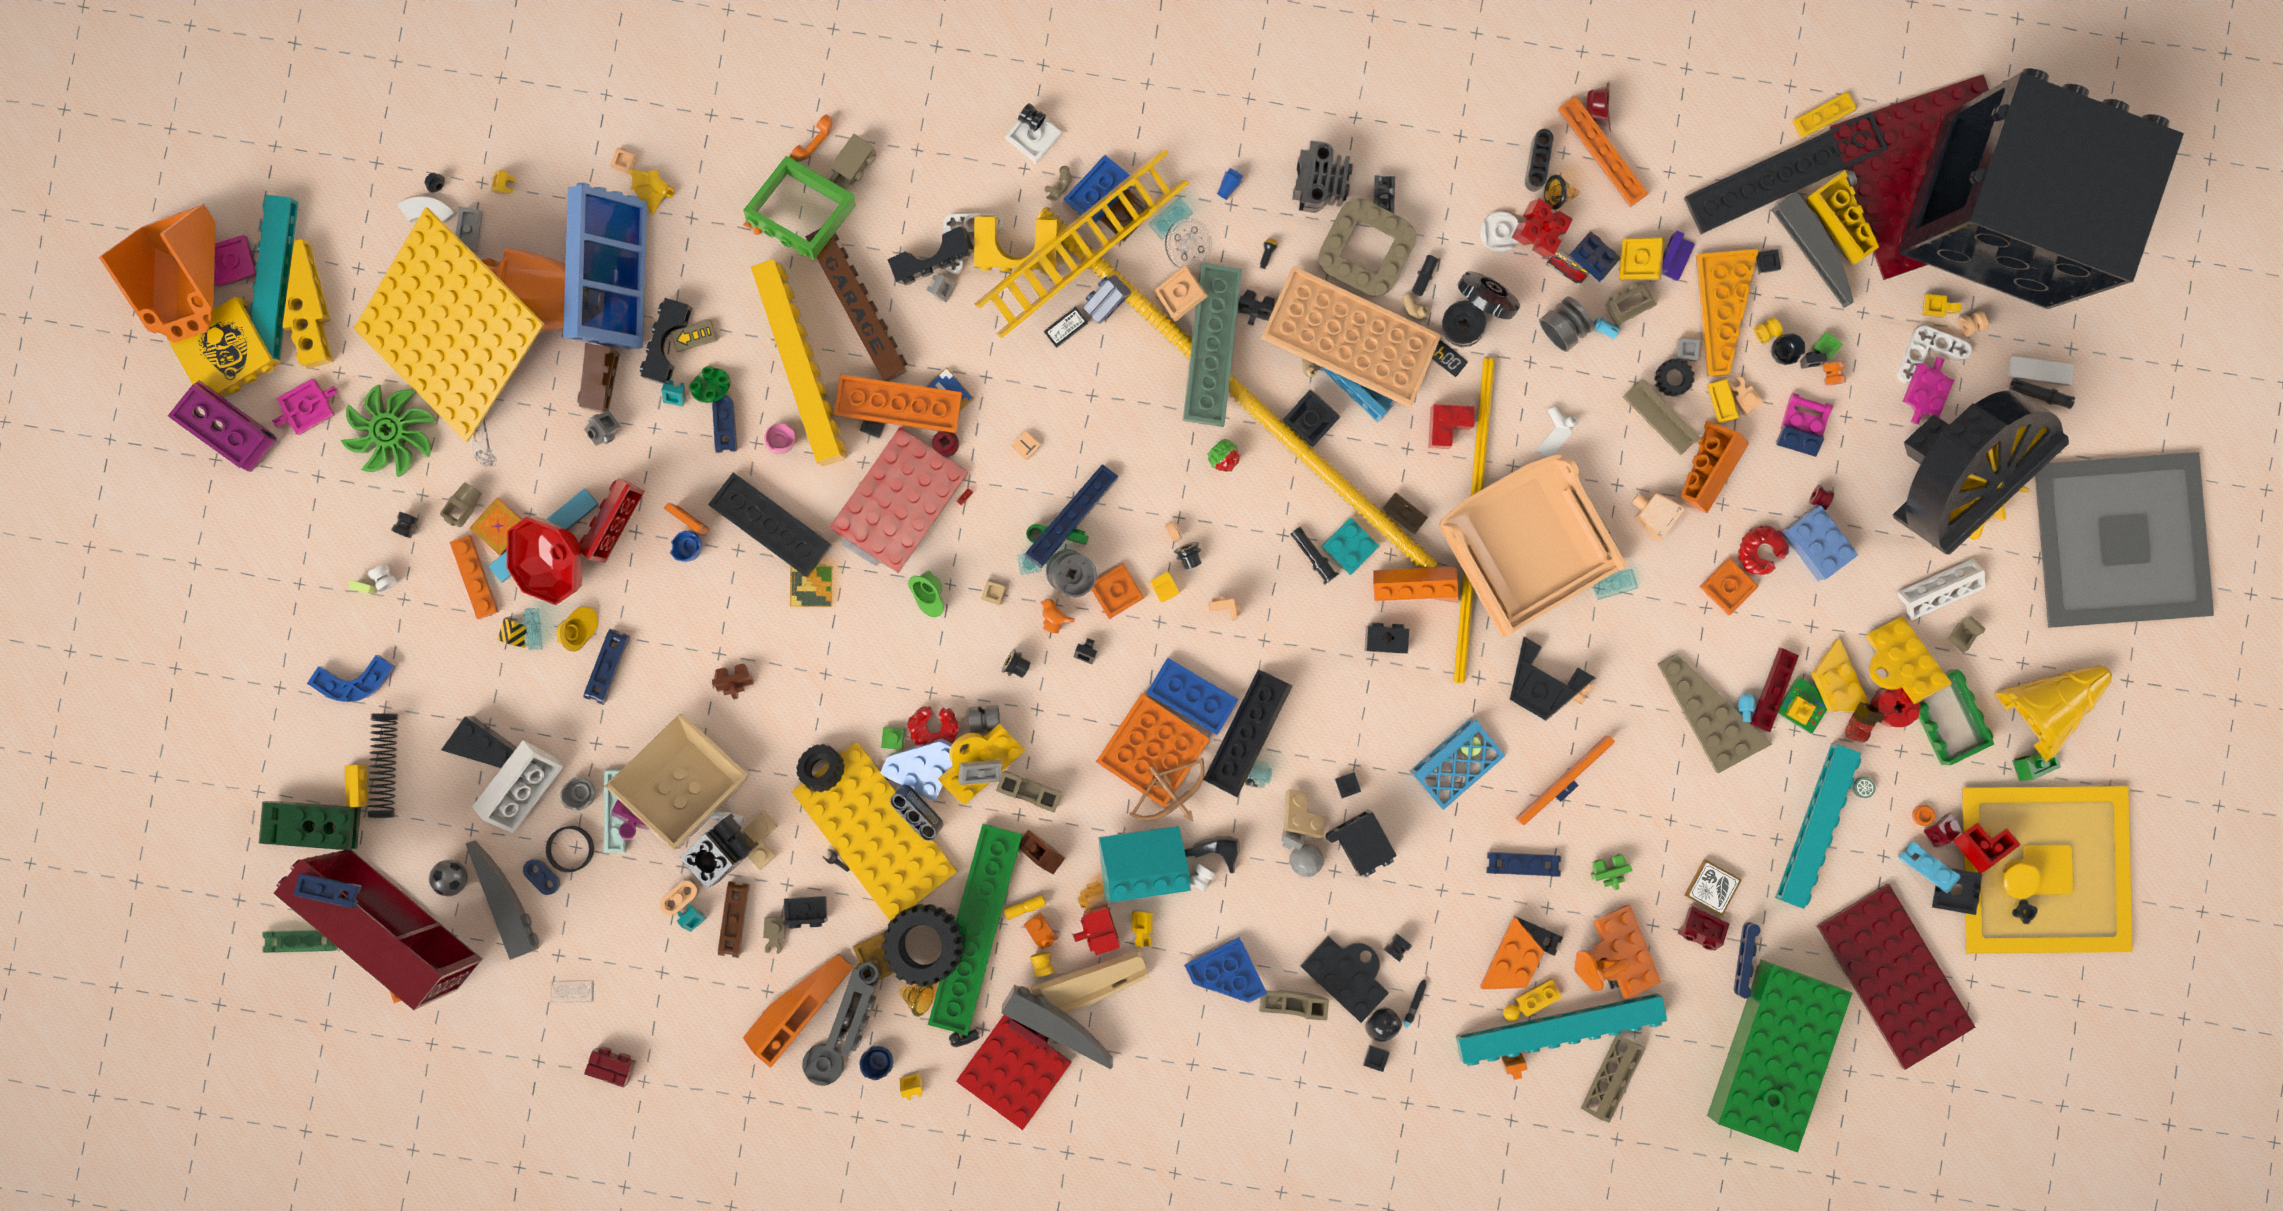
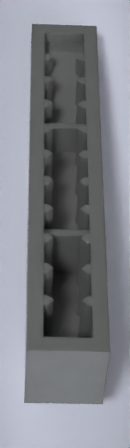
(1815, 244)
(504, 904)
(1054, 1023)

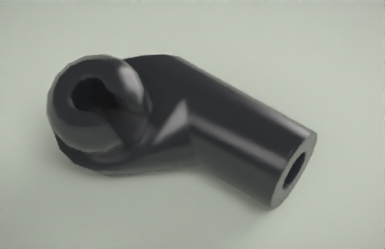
(957, 1041)

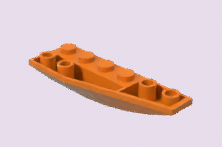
(793, 1011)

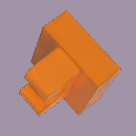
(1514, 1065)

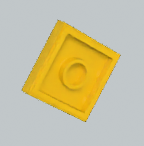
(1641, 258)

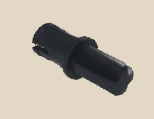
(1425, 275)

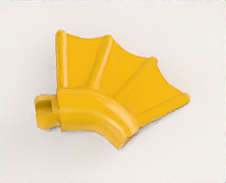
(650, 188)

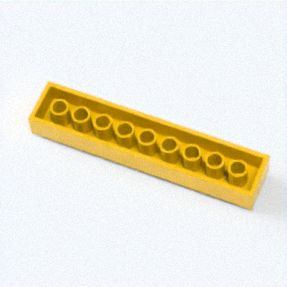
(798, 362)

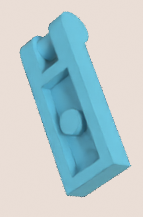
(1930, 867)

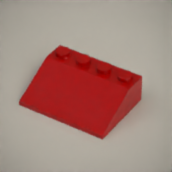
(611, 520)

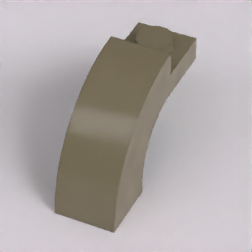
(1295, 1003)

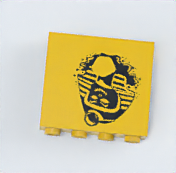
(228, 352)

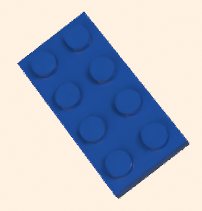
(1192, 696)

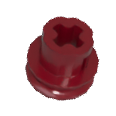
(949, 449)

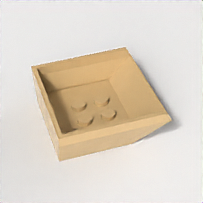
(677, 782)

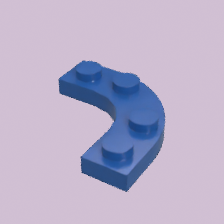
(358, 689)

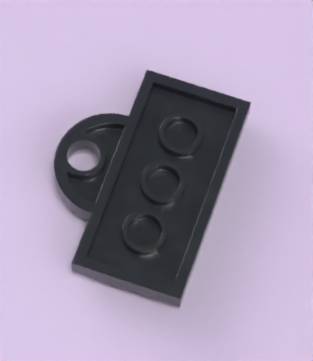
(1347, 976)

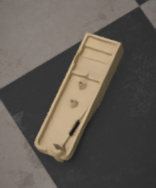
(1094, 982)

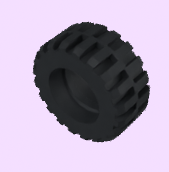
(896, 950)

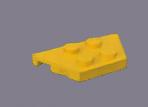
(1838, 681)

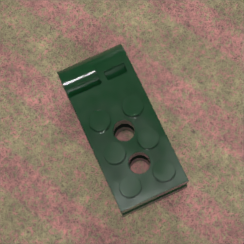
(292, 825)

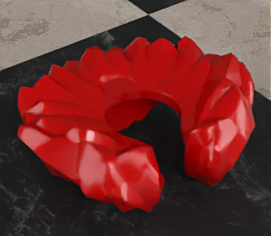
(1750, 543)
(918, 726)

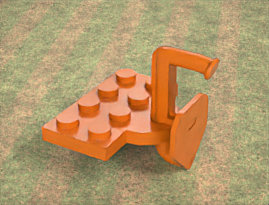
(1623, 954)

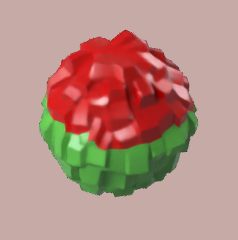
(1224, 456)

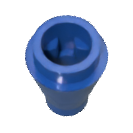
(1229, 183)

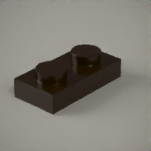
(1405, 513)

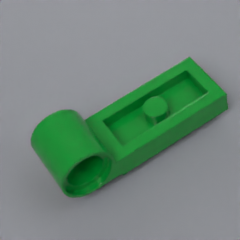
(1076, 536)

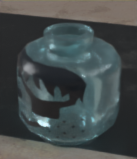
(1259, 775)

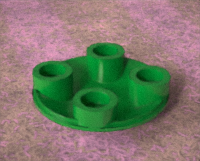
(710, 385)

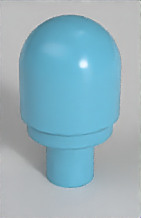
(1746, 706)

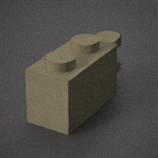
(852, 161)

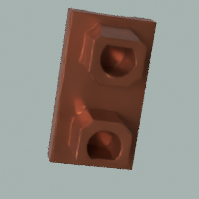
(734, 683)

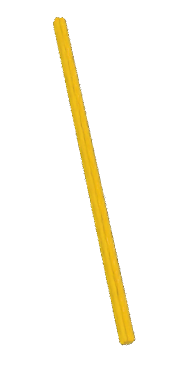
(1477, 485)

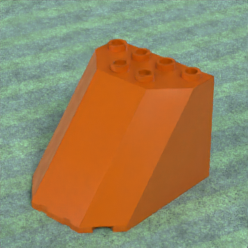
(168, 273)

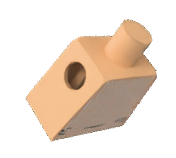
(1657, 514)

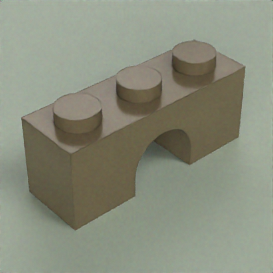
(1029, 791)

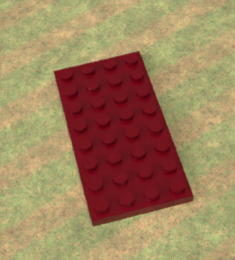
(1896, 976)

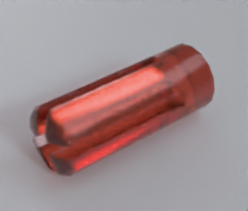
(961, 500)

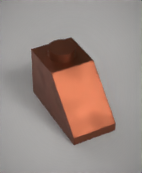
(1041, 852)

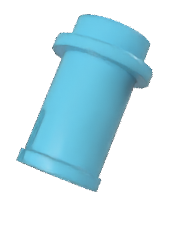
(1606, 327)

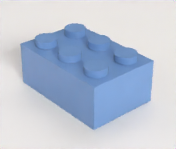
(1819, 543)

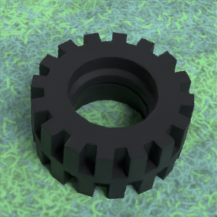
(1683, 368)

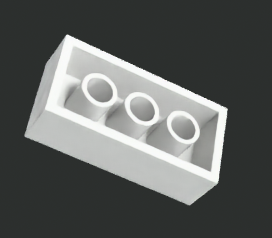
(517, 787)

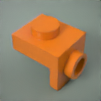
(1041, 931)

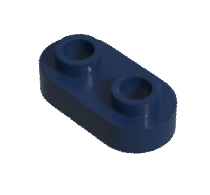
(540, 878)

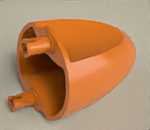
(536, 282)

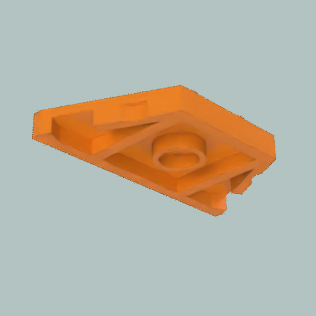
(1514, 959)

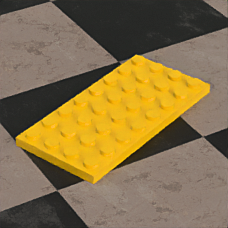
(873, 837)

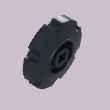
(1488, 295)

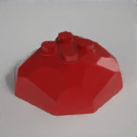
(544, 559)

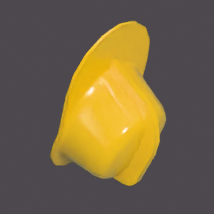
(577, 628)

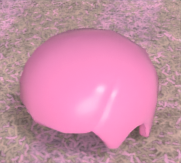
(780, 438)

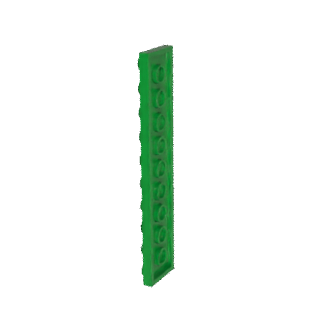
(979, 920)

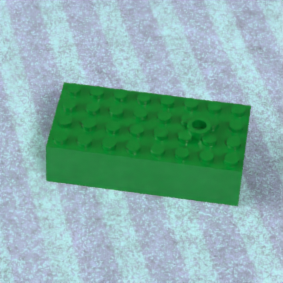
(1779, 1055)

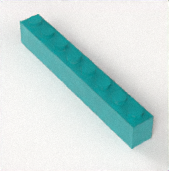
(273, 270)
(1818, 826)

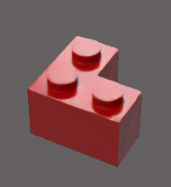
(1445, 419)
(1984, 850)

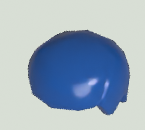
(686, 546)

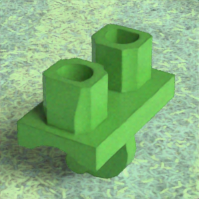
(1619, 867)

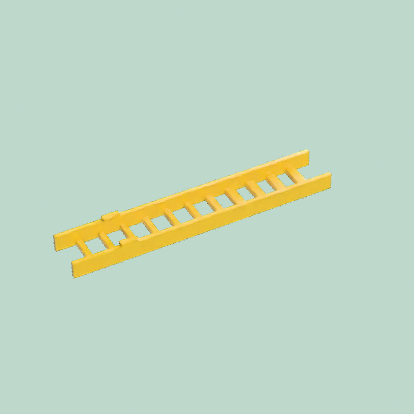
(1040, 256)

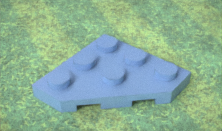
(920, 767)

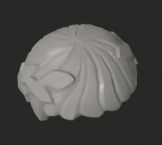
(577, 794)
(1306, 860)

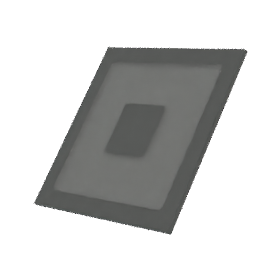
(2124, 540)

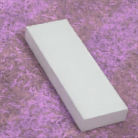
(2040, 370)

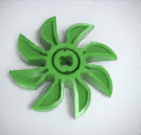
(381, 422)

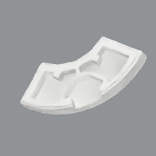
(413, 208)

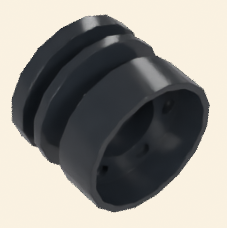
(1461, 312)

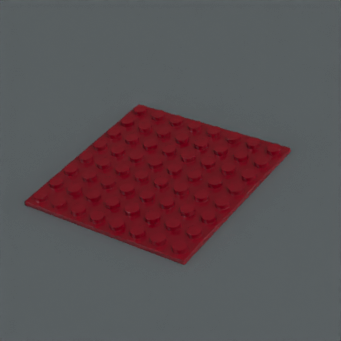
(1892, 178)

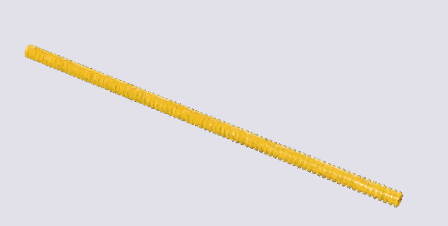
(1260, 412)

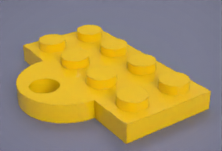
(1905, 662)
(994, 746)

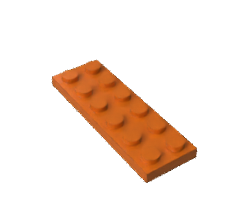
(898, 404)

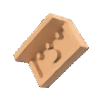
(1220, 603)

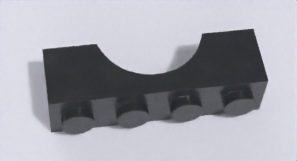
(954, 246)
(672, 317)

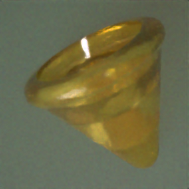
(918, 998)

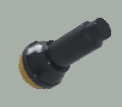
(1270, 246)

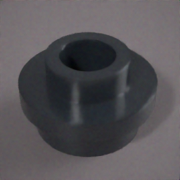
(434, 182)

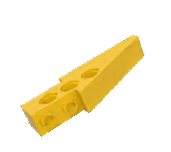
(306, 287)

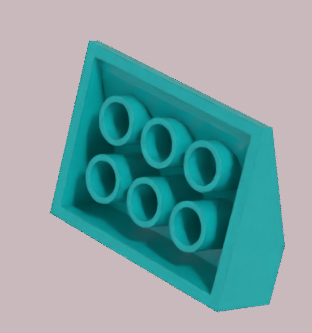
(1143, 864)

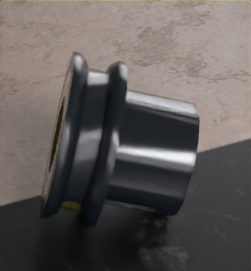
(1189, 555)
(1016, 664)

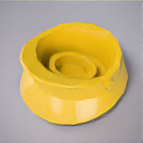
(2021, 879)

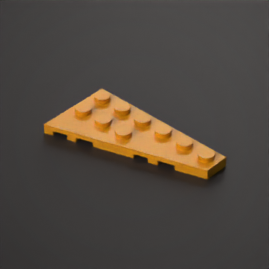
(1723, 297)

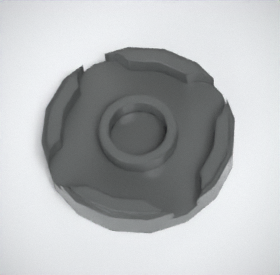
(822, 1065)

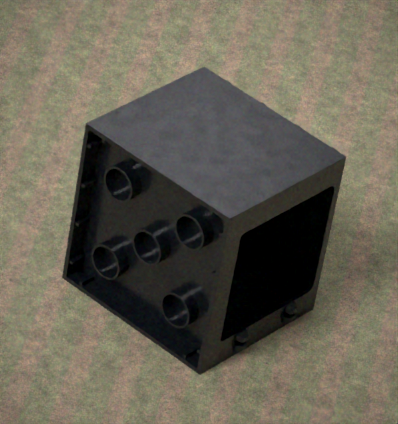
(2041, 191)

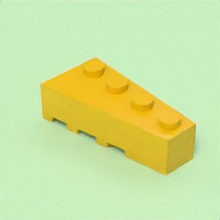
(1843, 218)

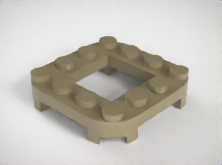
(1380, 219)

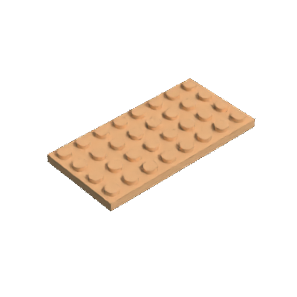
(1351, 336)

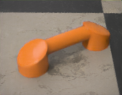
(799, 153)

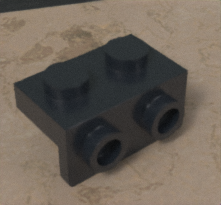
(805, 911)

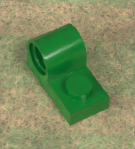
(2034, 766)

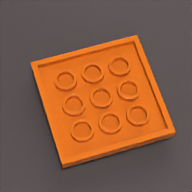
(1153, 738)

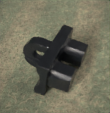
(1384, 185)
(1254, 308)

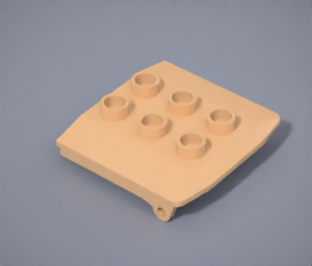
(1531, 542)

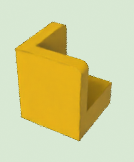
(1164, 587)

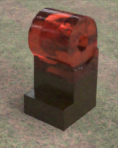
(1863, 722)

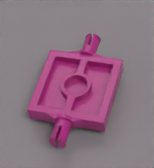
(1928, 390)
(305, 406)

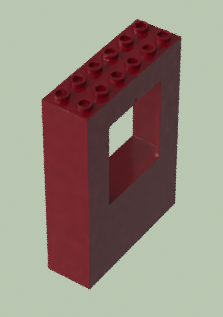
(385, 932)

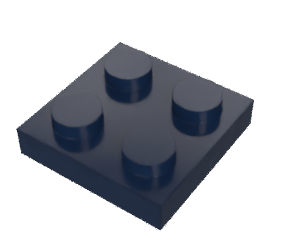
(1595, 256)

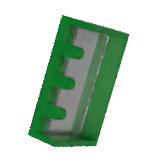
(1954, 721)

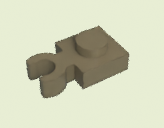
(774, 931)

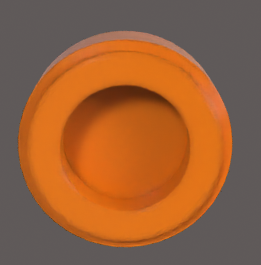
(1923, 815)

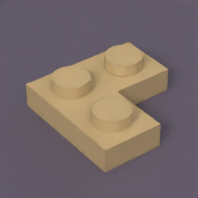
(1297, 818)
(758, 831)

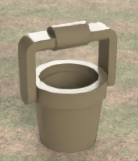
(465, 499)

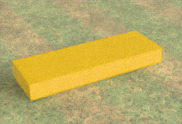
(1824, 115)

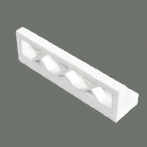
(1942, 585)

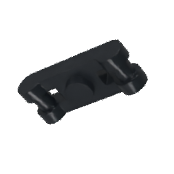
(1539, 934)

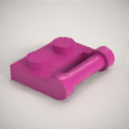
(1803, 420)

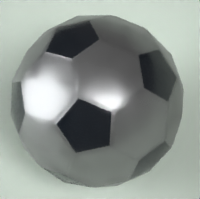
(448, 877)

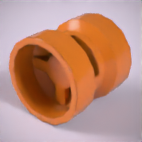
(1834, 373)

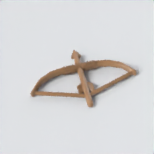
(1163, 783)

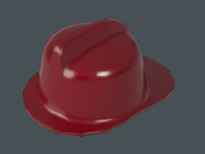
(1598, 103)

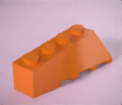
(1713, 465)
(1416, 583)

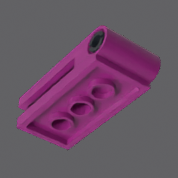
(240, 439)

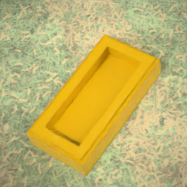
(1723, 401)

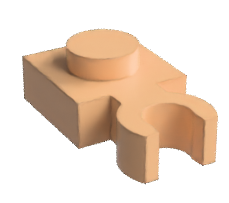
(1746, 398)

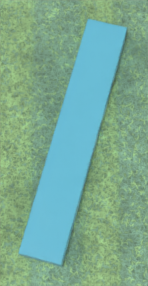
(564, 517)

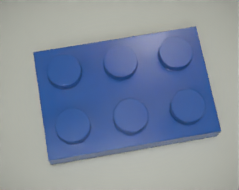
(1095, 186)

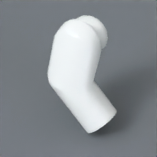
(1562, 421)

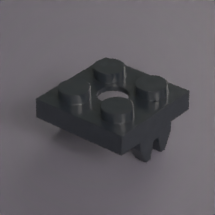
(1964, 903)

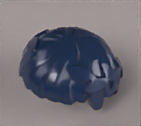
(876, 1062)

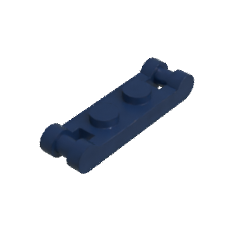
(606, 666)
(1523, 864)
(1744, 964)

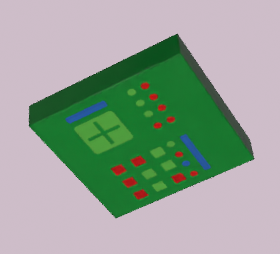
(1808, 693)

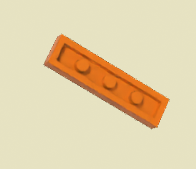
(474, 577)

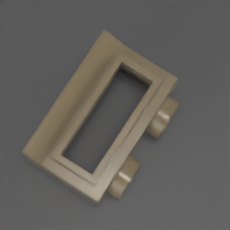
(1634, 311)

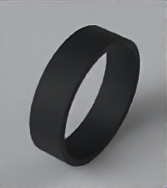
(549, 854)

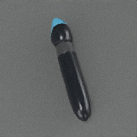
(1410, 1016)

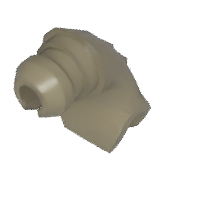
(1064, 181)

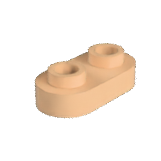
(679, 896)

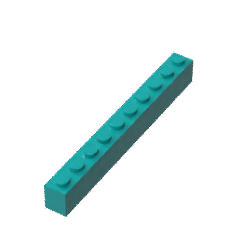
(1561, 1028)

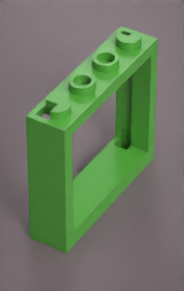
(813, 180)

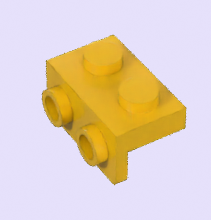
(356, 785)

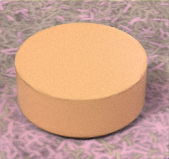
(1173, 531)

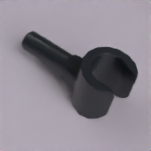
(834, 859)

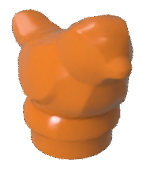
(1053, 616)

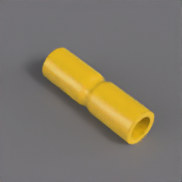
(1026, 906)

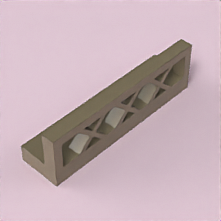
(1661, 417)
(1618, 1083)

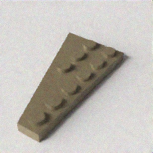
(1711, 717)

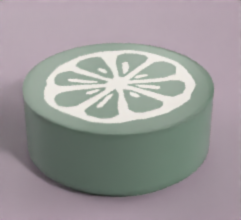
(1863, 787)

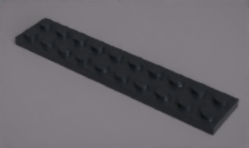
(1774, 178)

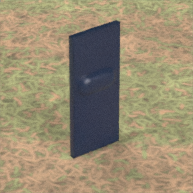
(1572, 786)

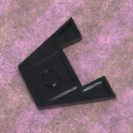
(1540, 691)

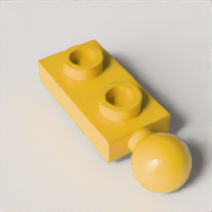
(1533, 1000)

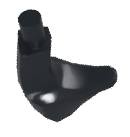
(1226, 846)

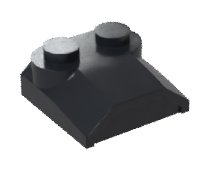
(1311, 417)

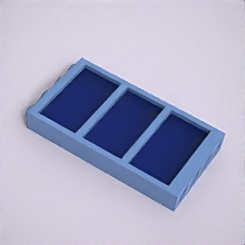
(605, 267)

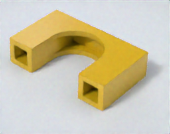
(990, 254)

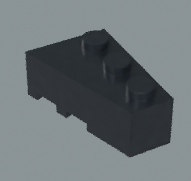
(479, 742)

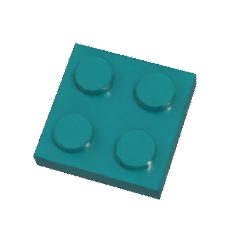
(1350, 546)

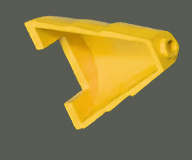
(2057, 704)

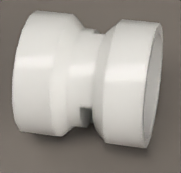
(382, 577)
(1202, 877)

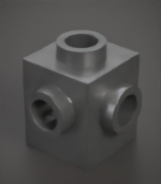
(602, 428)

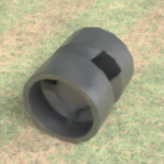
(983, 718)

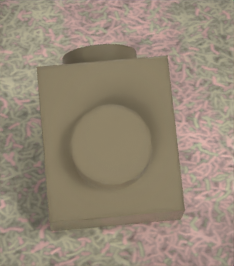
(1966, 633)

